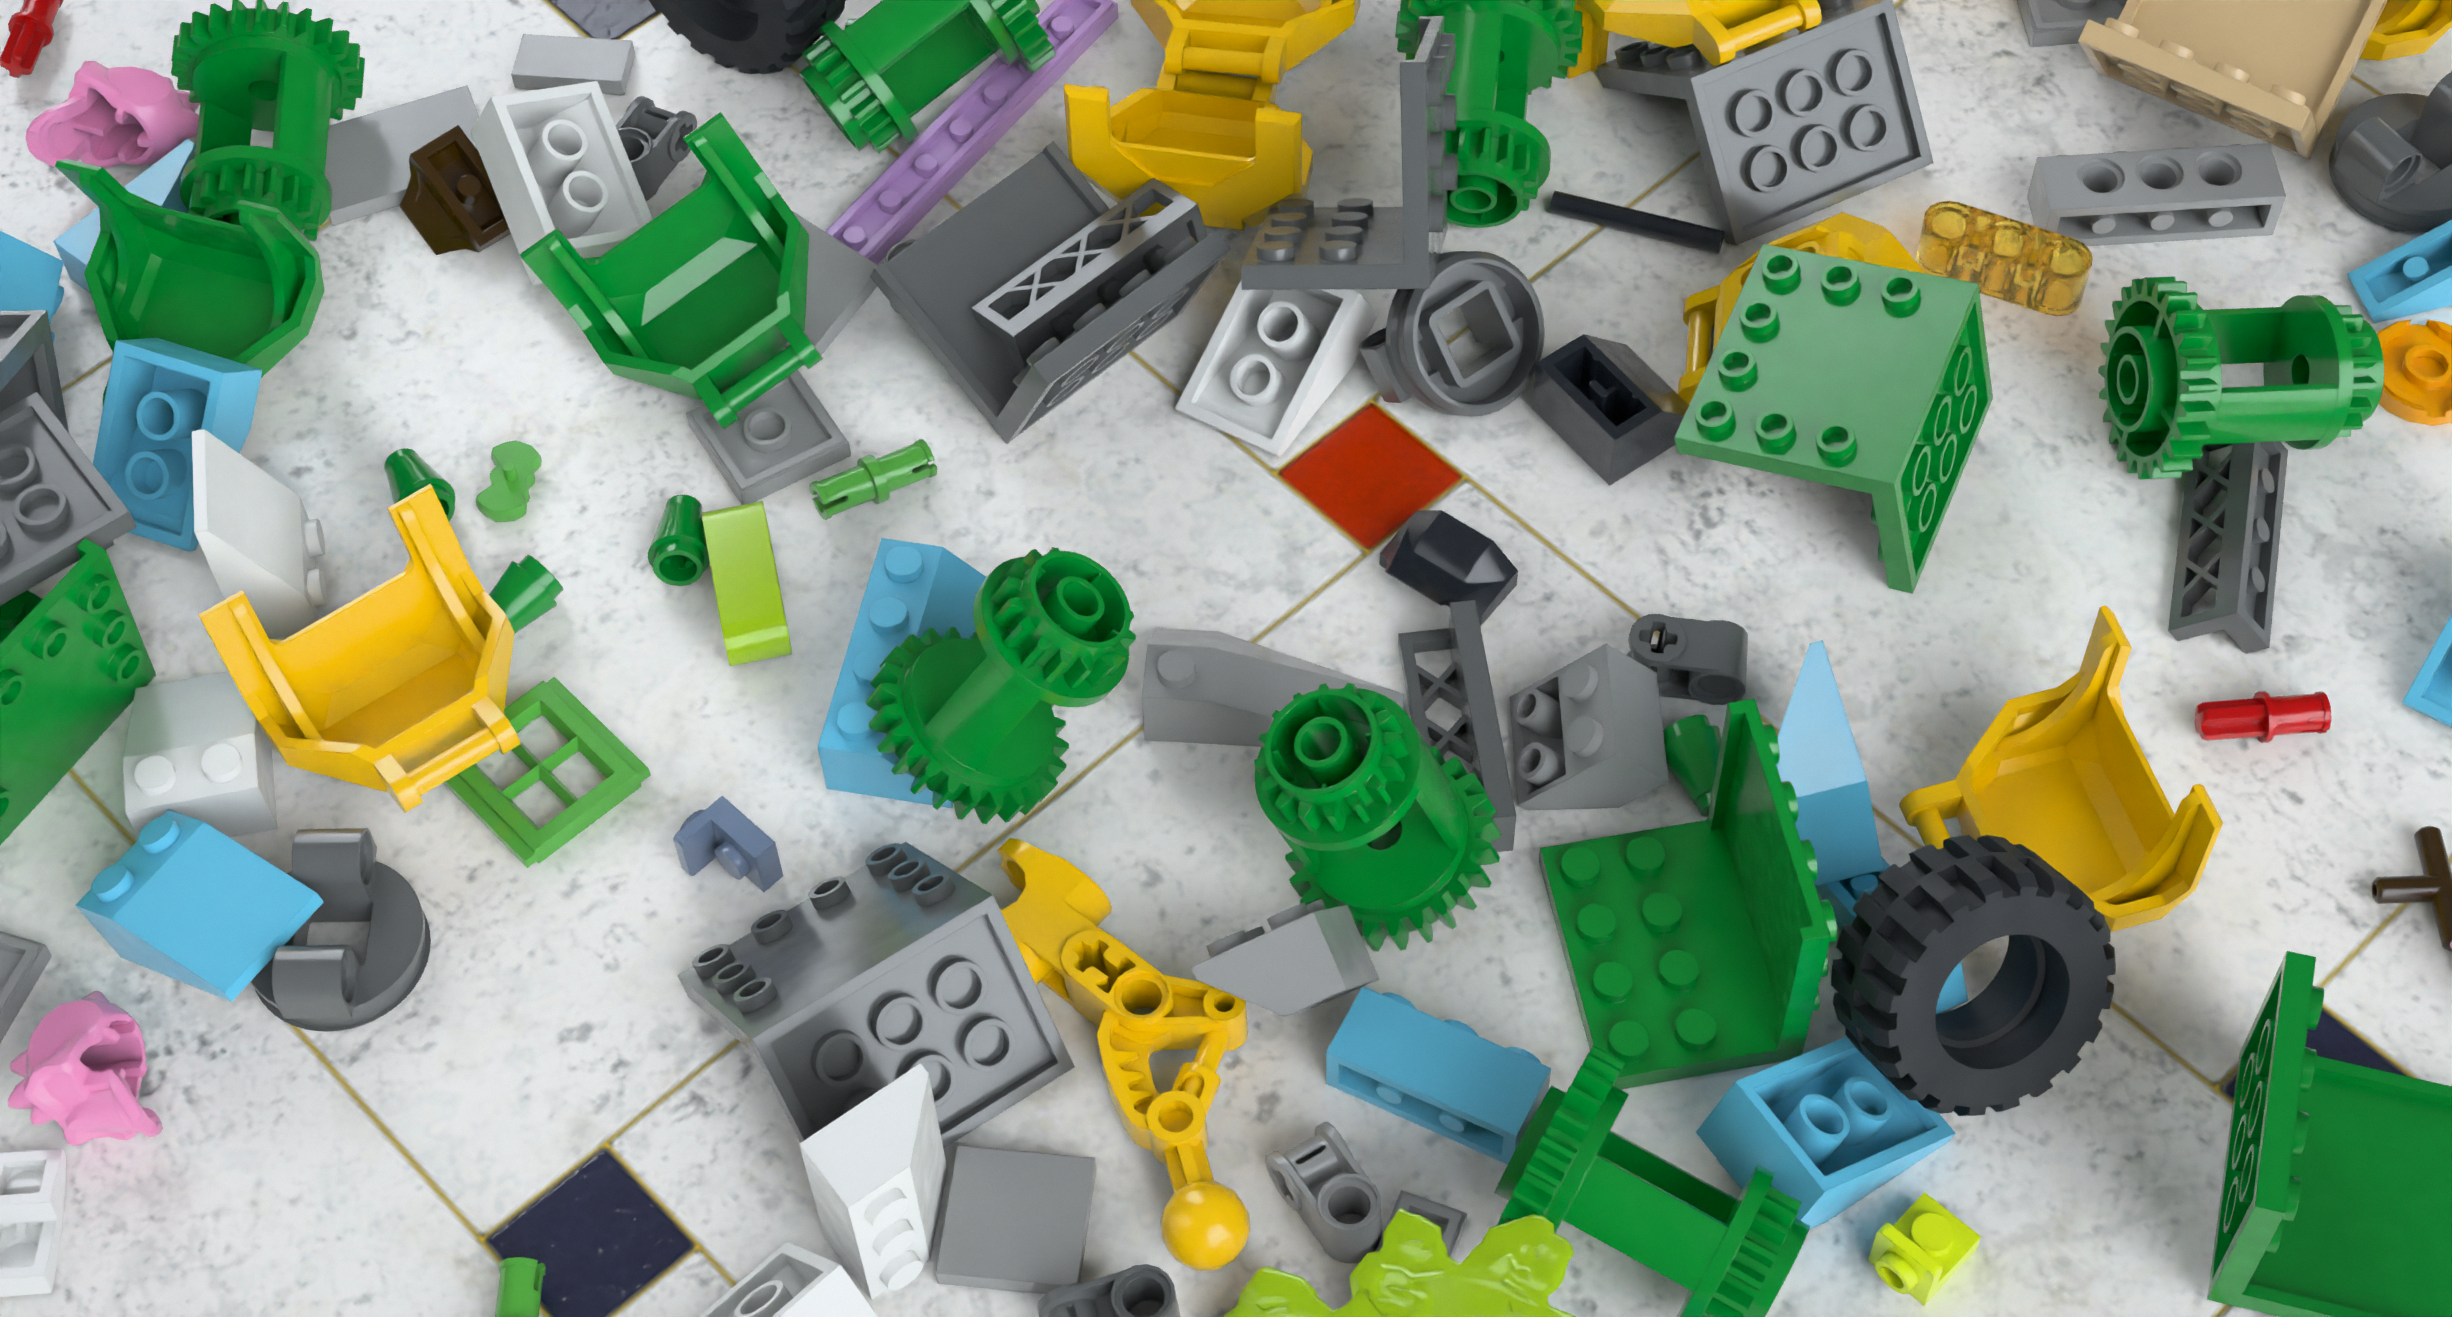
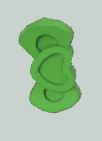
(510, 481)

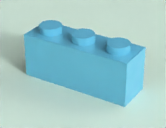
(1436, 1073)

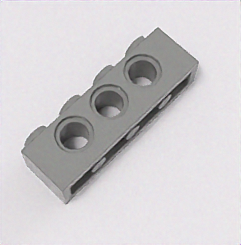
(2158, 194)

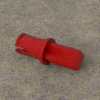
(29, 33)
(2263, 716)

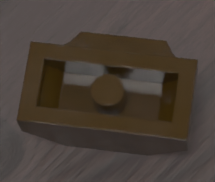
(452, 196)

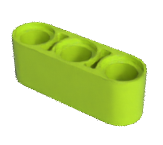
(746, 583)

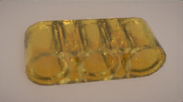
(2004, 257)

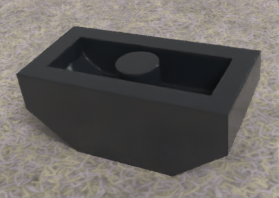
(1449, 562)

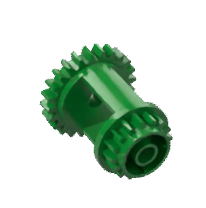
(909, 55)
(1500, 59)
(264, 75)
(2167, 375)
(979, 710)
(1373, 813)
(1584, 1174)

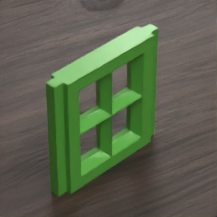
(585, 734)

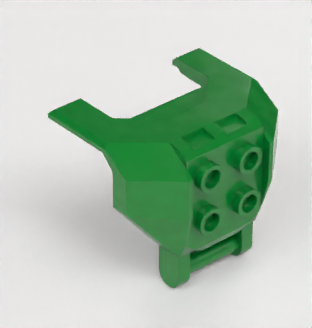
(198, 279)
(700, 289)

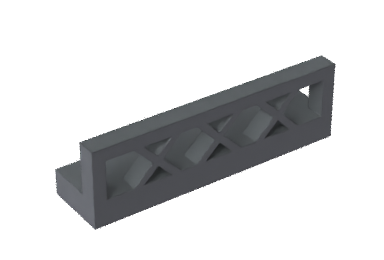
(1097, 273)
(2250, 540)
(1474, 699)

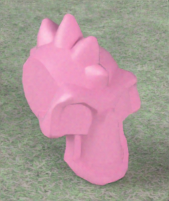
(114, 119)
(85, 1072)

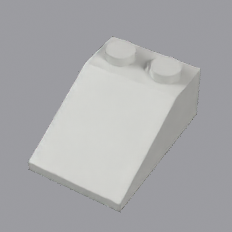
(1276, 362)
(257, 537)
(200, 755)

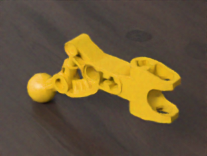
(1069, 953)

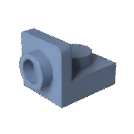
(733, 839)

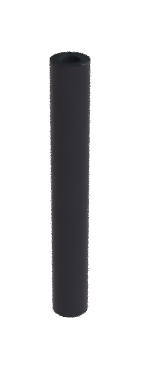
(1637, 222)

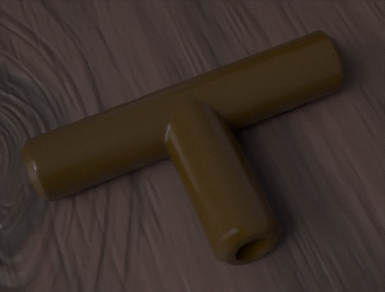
(2431, 887)

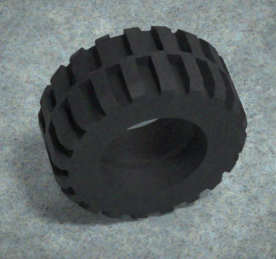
(2026, 1018)

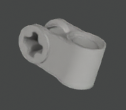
(1325, 1182)

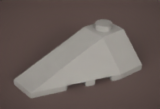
(1224, 687)

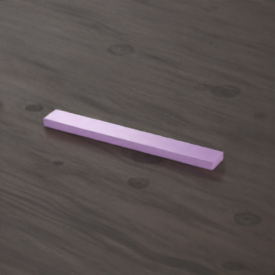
(966, 132)

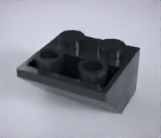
(1607, 405)

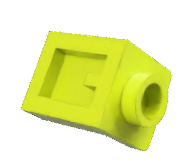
(1922, 1249)

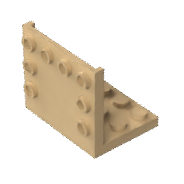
(2240, 62)

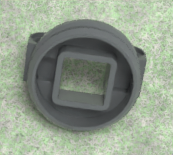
(2377, 164)
(1500, 309)
(325, 983)

